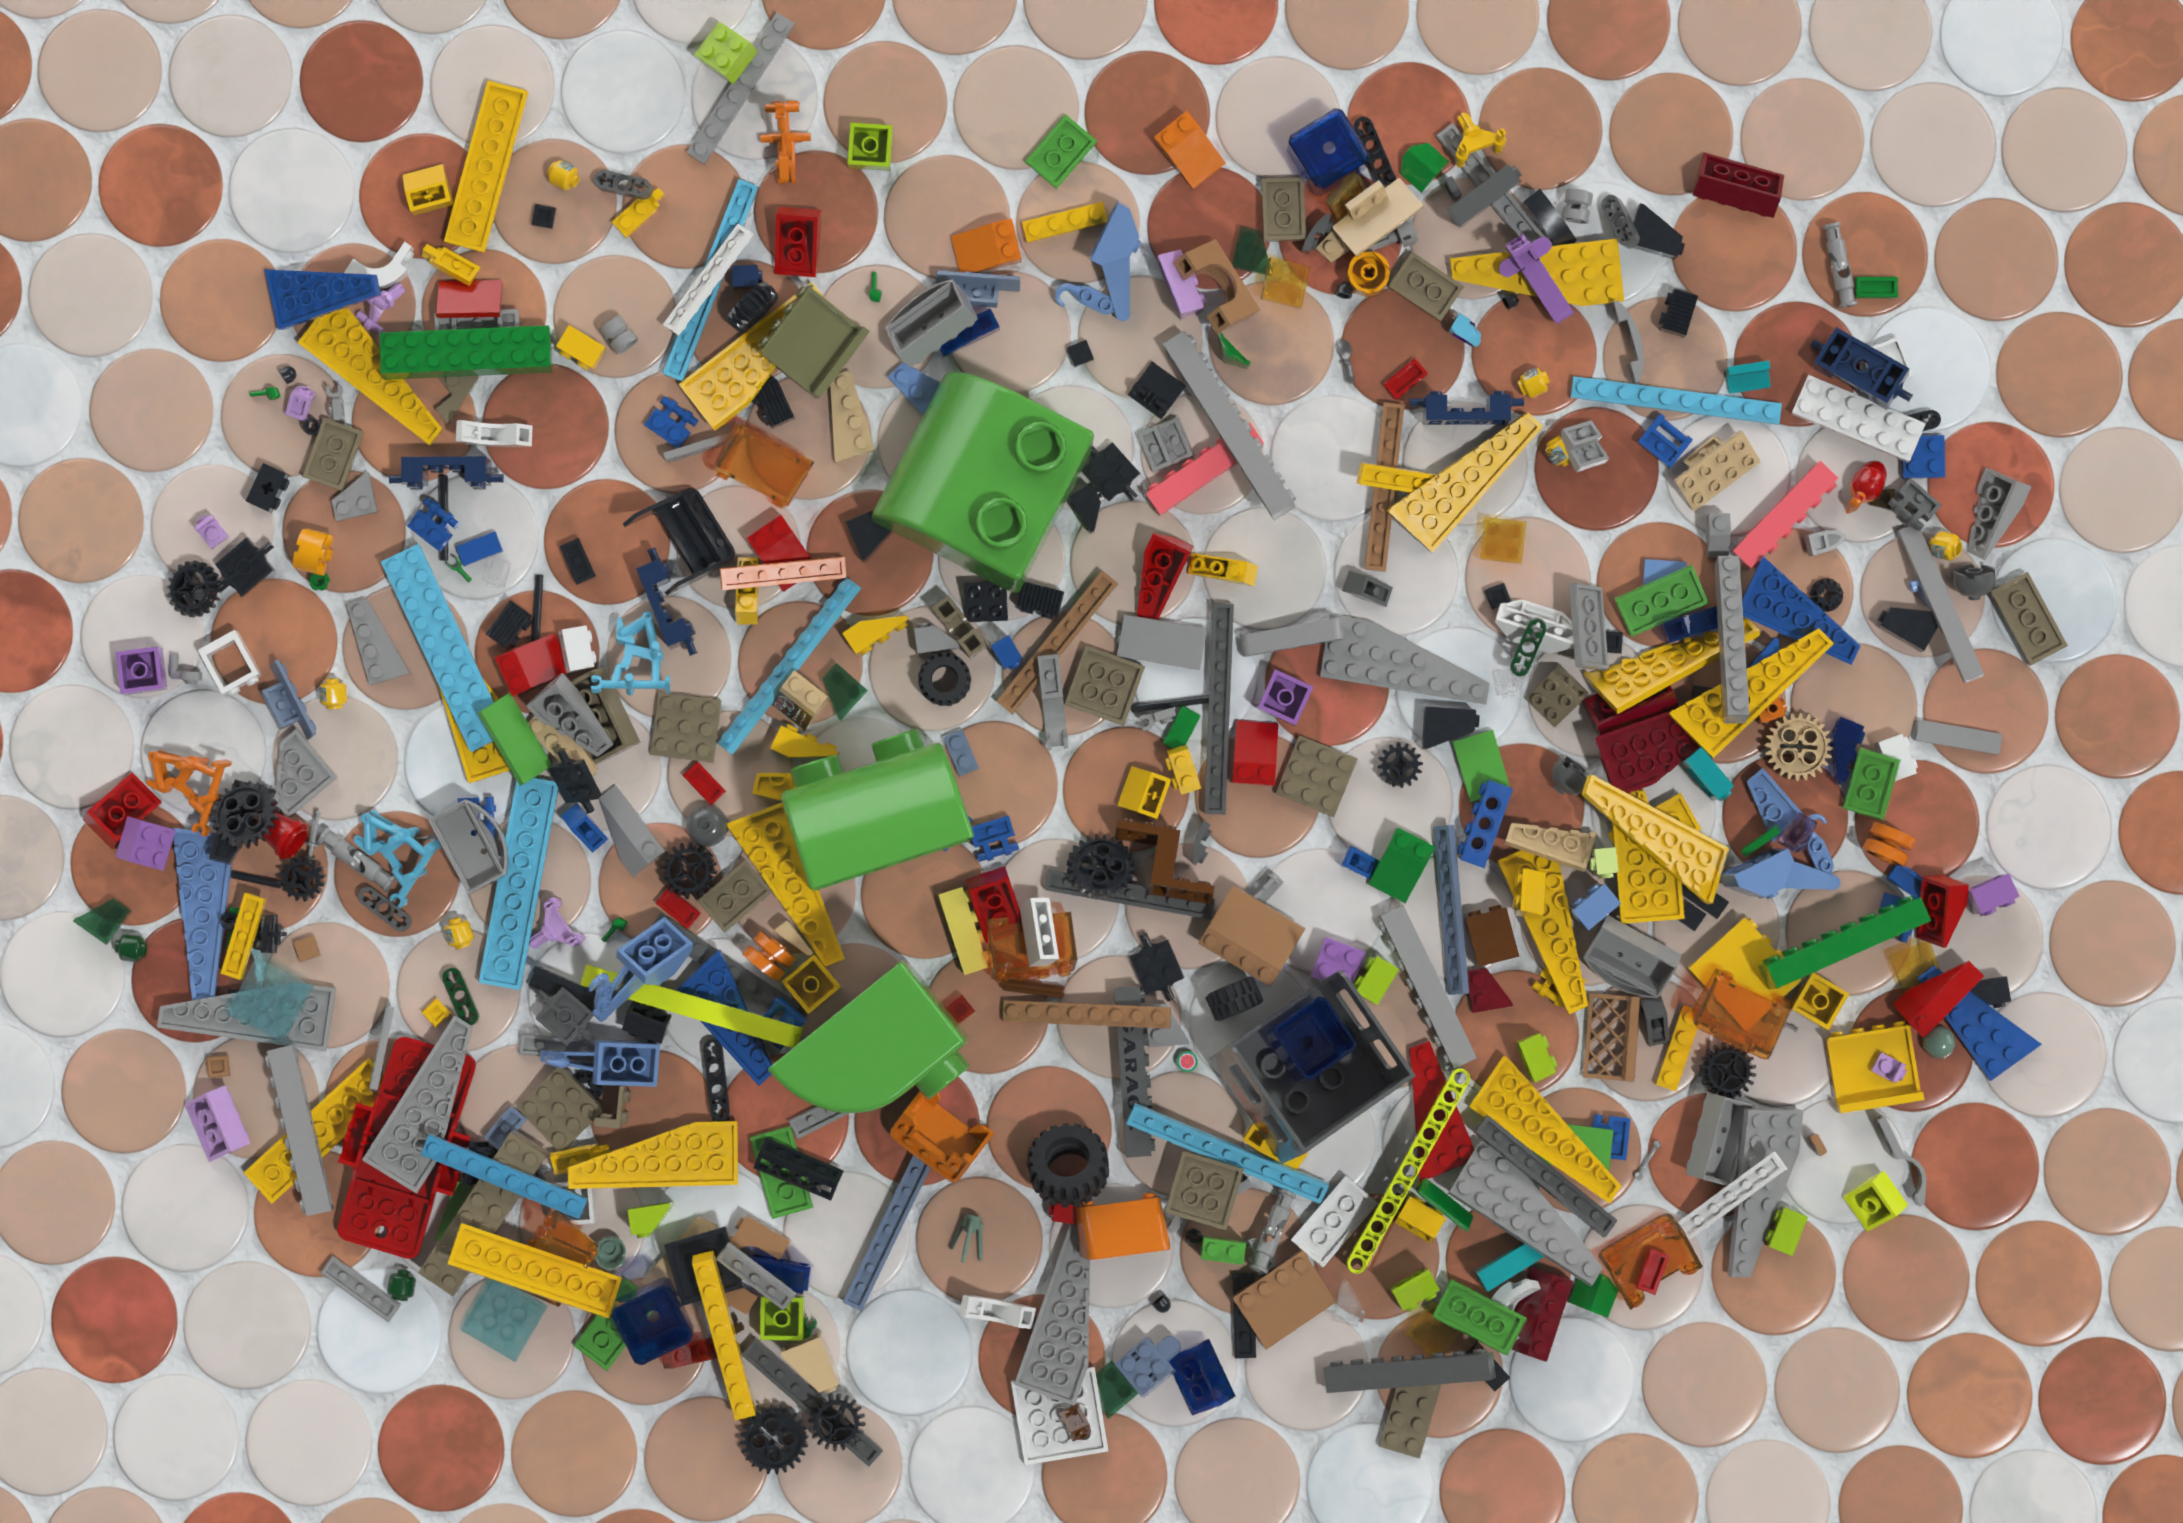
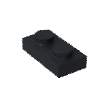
(577, 561)

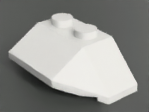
(1515, 615)

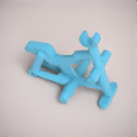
(654, 654)
(398, 836)

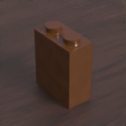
(1491, 936)

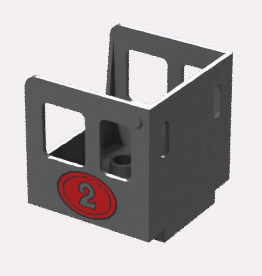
(1302, 1115)

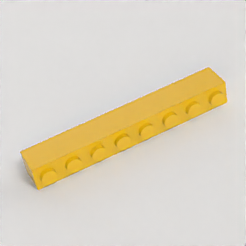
(724, 1335)

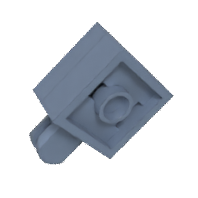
(1149, 1362)

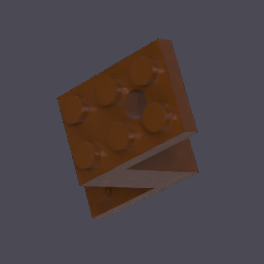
(1166, 843)

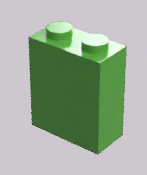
(1223, 1249)

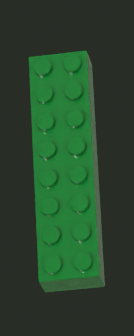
(465, 352)
(1846, 942)

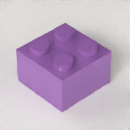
(141, 670)
(1285, 697)
(145, 843)
(1992, 893)
(1335, 957)

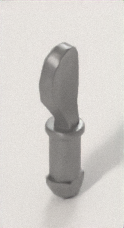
(1345, 352)

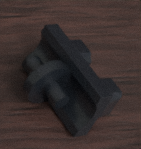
(270, 934)

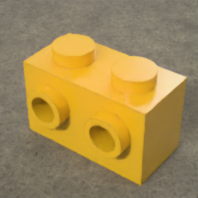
(581, 348)
(1185, 775)
(1420, 1219)

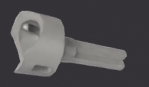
(1404, 233)

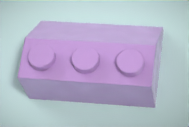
(1183, 292)
(217, 1123)

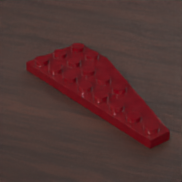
(1643, 752)

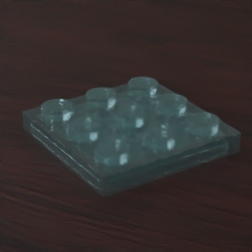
(270, 999)
(504, 1318)

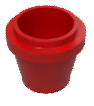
(287, 836)

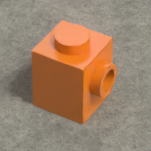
(1773, 711)

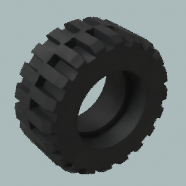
(1064, 1141)

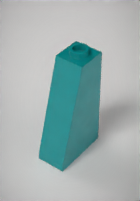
(1506, 1266)

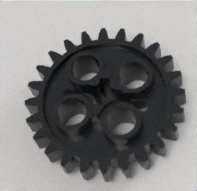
(245, 832)
(1116, 857)
(761, 1454)

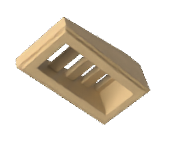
(790, 934)

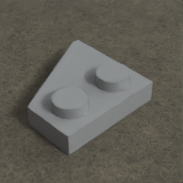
(355, 500)
(1166, 1037)

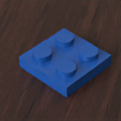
(1927, 459)

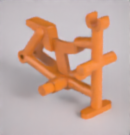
(785, 140)
(188, 765)

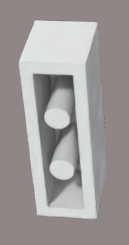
(1039, 932)

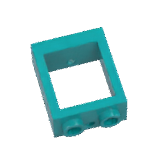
(1708, 775)

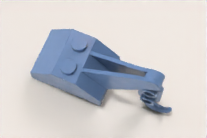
(1113, 253)
(1777, 870)
(646, 960)
(614, 1062)

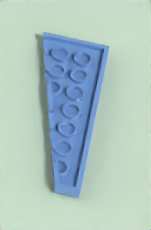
(203, 901)

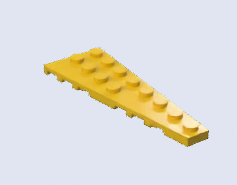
(354, 355)
(1447, 497)
(1657, 669)
(1766, 681)
(1679, 848)
(1552, 931)
(1531, 1119)

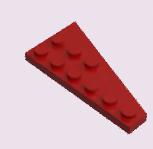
(1454, 1143)

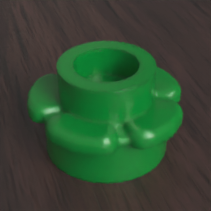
(319, 586)

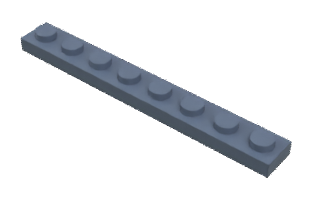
(1451, 909)
(886, 1234)

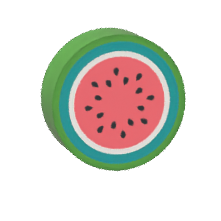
(1187, 1061)

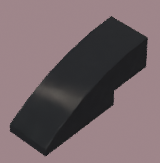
(1548, 219)

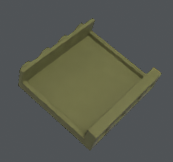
(812, 341)

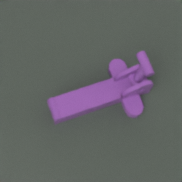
(1526, 258)

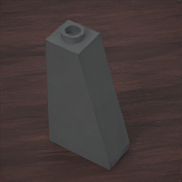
(1484, 195)

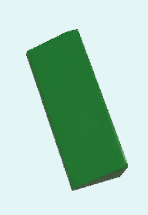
(1444, 1204)

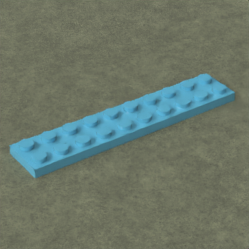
(441, 642)
(519, 891)

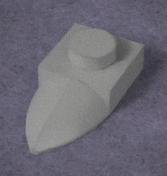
(1823, 541)

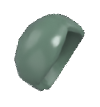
(1939, 1042)
(610, 1253)

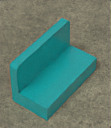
(1748, 377)

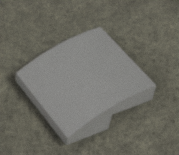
(1165, 444)
(1583, 446)

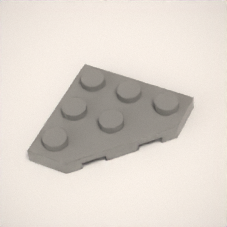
(299, 774)

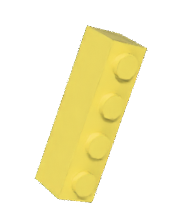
(963, 930)

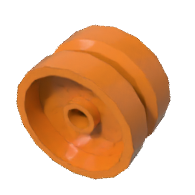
(1887, 847)
(771, 953)

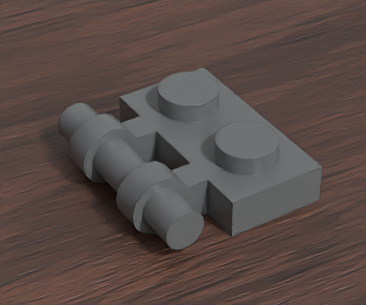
(1918, 500)

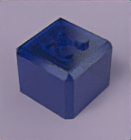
(1324, 170)
(1328, 1034)
(648, 1338)

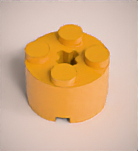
(1380, 276)
(313, 551)

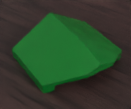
(1422, 165)
(1230, 354)
(1597, 1298)

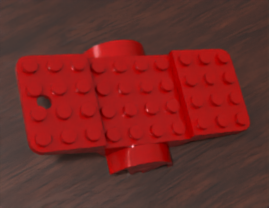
(377, 1198)

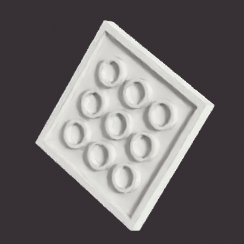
(1045, 1434)

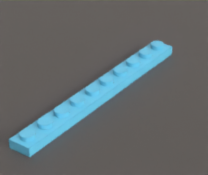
(688, 339)
(1676, 400)
(792, 661)
(1227, 1153)

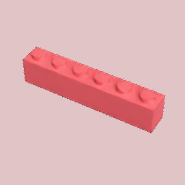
(1192, 476)
(1785, 515)

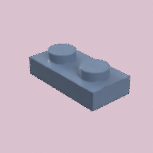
(961, 753)
(509, 1121)

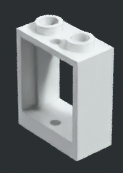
(218, 645)

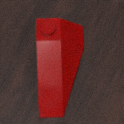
(1162, 566)
(1932, 1000)

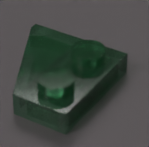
(1250, 251)
(843, 690)
(104, 920)
(1114, 1388)

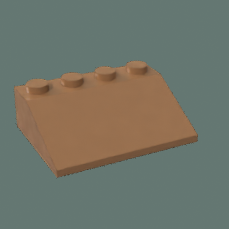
(1251, 935)
(1283, 1299)

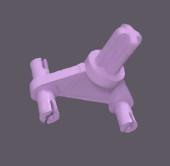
(378, 305)
(555, 927)

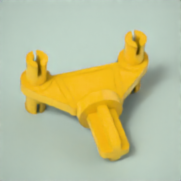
(1476, 139)

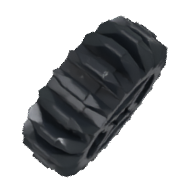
(752, 307)
(202, 597)
(679, 855)
(1722, 1078)
(846, 1425)

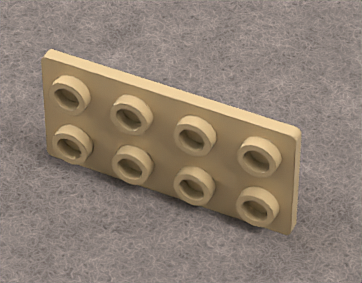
(1376, 214)
(1715, 467)

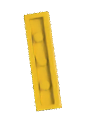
(1064, 222)
(1391, 477)
(243, 936)
(1677, 1050)

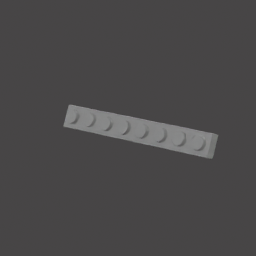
(737, 94)

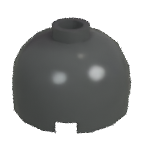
(1974, 581)
(1568, 776)
(707, 825)

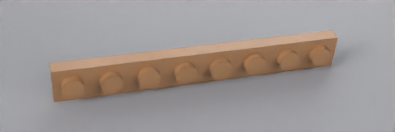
(1384, 498)
(1058, 640)
(1087, 1014)

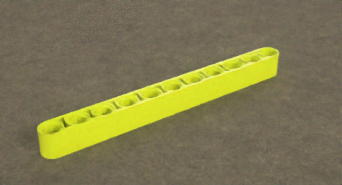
(706, 1010)
(1409, 1159)

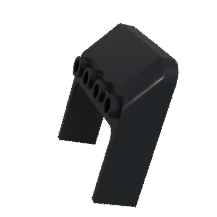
(692, 532)

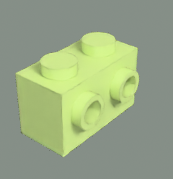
(1603, 862)

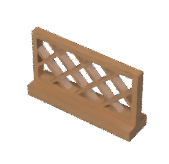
(1630, 1039)

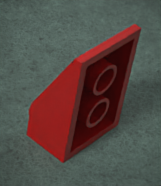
(797, 241)
(777, 544)
(532, 665)
(1255, 753)
(110, 814)
(993, 897)
(1945, 903)

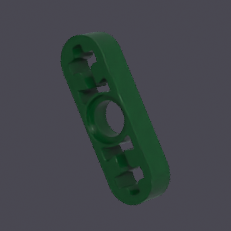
(1528, 630)
(460, 979)

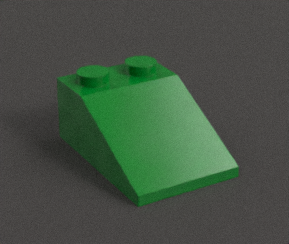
(1401, 865)

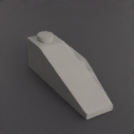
(1997, 506)
(567, 711)
(631, 835)

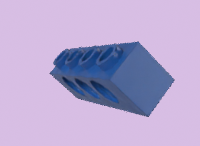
(1480, 855)

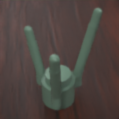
(970, 1224)

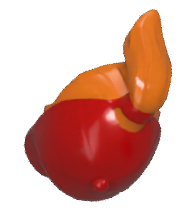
(1866, 485)

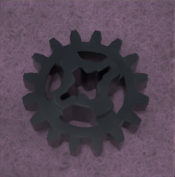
(1409, 765)
(306, 885)

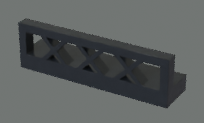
(552, 983)
(799, 1166)

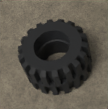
(936, 662)
(1234, 998)

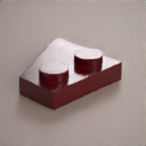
(1485, 991)

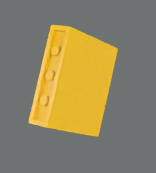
(1740, 953)
(1853, 1057)

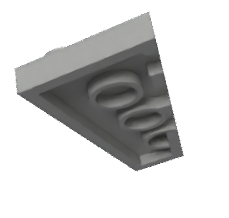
(377, 650)

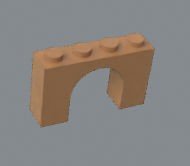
(1212, 261)
(756, 1234)

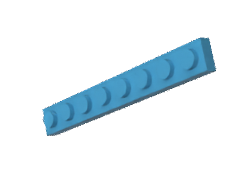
(504, 1176)

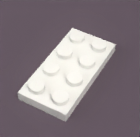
(1334, 1221)

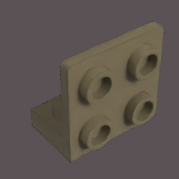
(1557, 695)
(609, 1120)

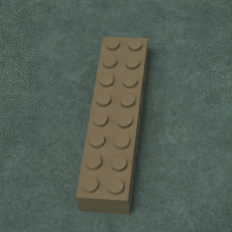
(483, 1209)

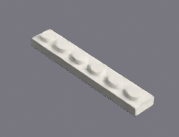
(708, 279)
(1732, 1195)

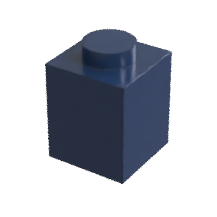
(746, 276)

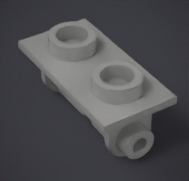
(1265, 886)

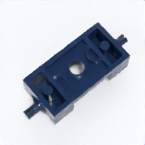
(1882, 378)
(1497, 410)
(476, 469)
(656, 575)

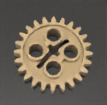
(1798, 727)

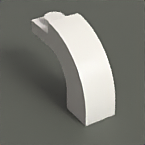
(389, 274)
(494, 434)
(1512, 1293)
(997, 1311)

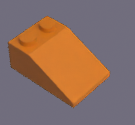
(1189, 150)
(987, 247)

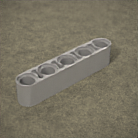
(1291, 637)

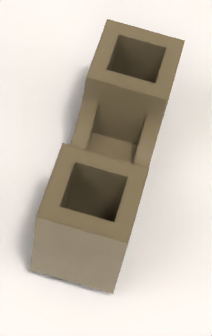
(959, 626)

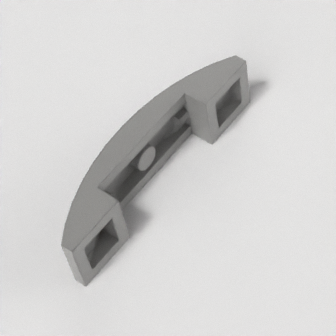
(1623, 316)
(507, 318)

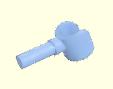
(1915, 587)

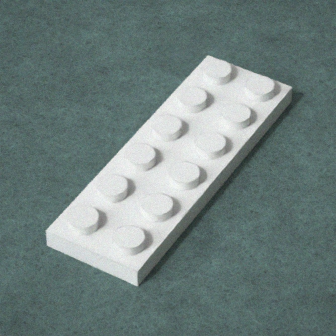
(1858, 418)

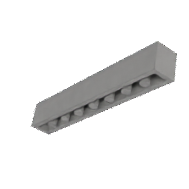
(1731, 639)
(1427, 987)
(300, 1130)

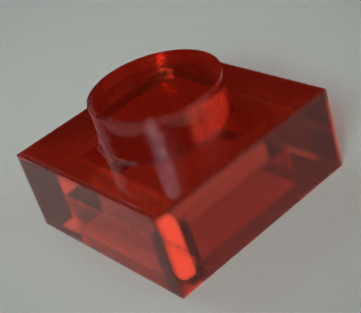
(960, 1009)

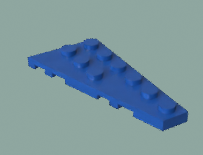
(310, 295)
(1783, 607)
(716, 983)
(1986, 1033)

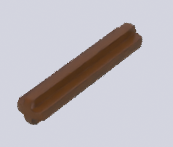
(1033, 988)

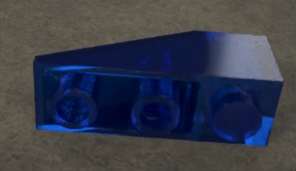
(982, 328)
(1690, 625)
(1845, 738)

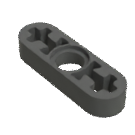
(616, 178)
(1612, 218)
(368, 904)

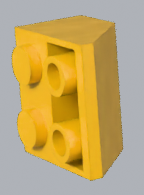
(427, 190)
(1144, 792)
(1530, 893)

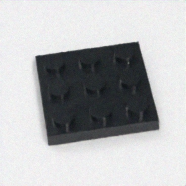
(680, 1260)

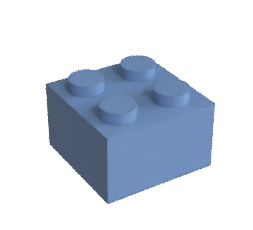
(1594, 906)

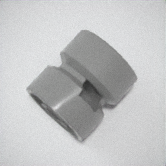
(1580, 199)
(620, 337)

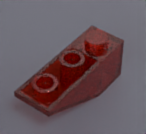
(690, 1353)

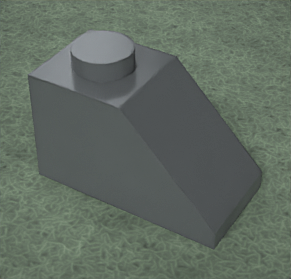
(1367, 588)
(1655, 1021)

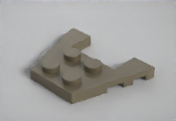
(459, 388)

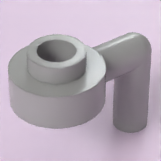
(189, 677)

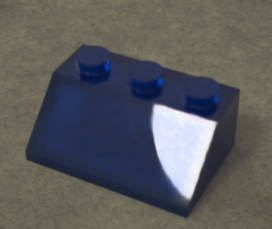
(791, 1273)
(1201, 1377)

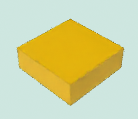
(436, 1012)

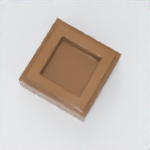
(307, 948)
(218, 1066)
(1817, 1144)

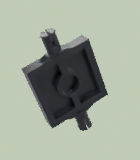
(1111, 472)
(245, 566)
(575, 781)
(1157, 967)

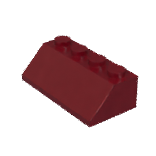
(1738, 185)
(1607, 720)
(1543, 1313)

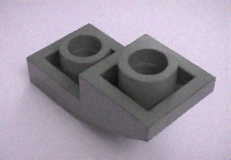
(1322, 226)
(1198, 851)

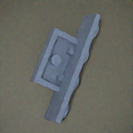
(981, 288)
(285, 704)

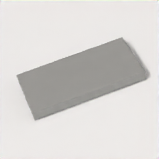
(1588, 627)
(1162, 642)

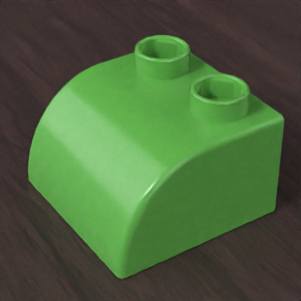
(984, 478)
(876, 812)
(877, 1048)

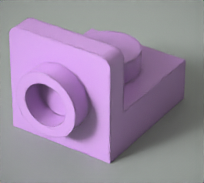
(300, 402)
(211, 531)
(1889, 1068)

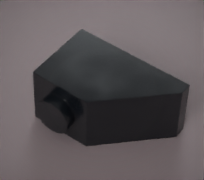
(1087, 505)
(1993, 991)

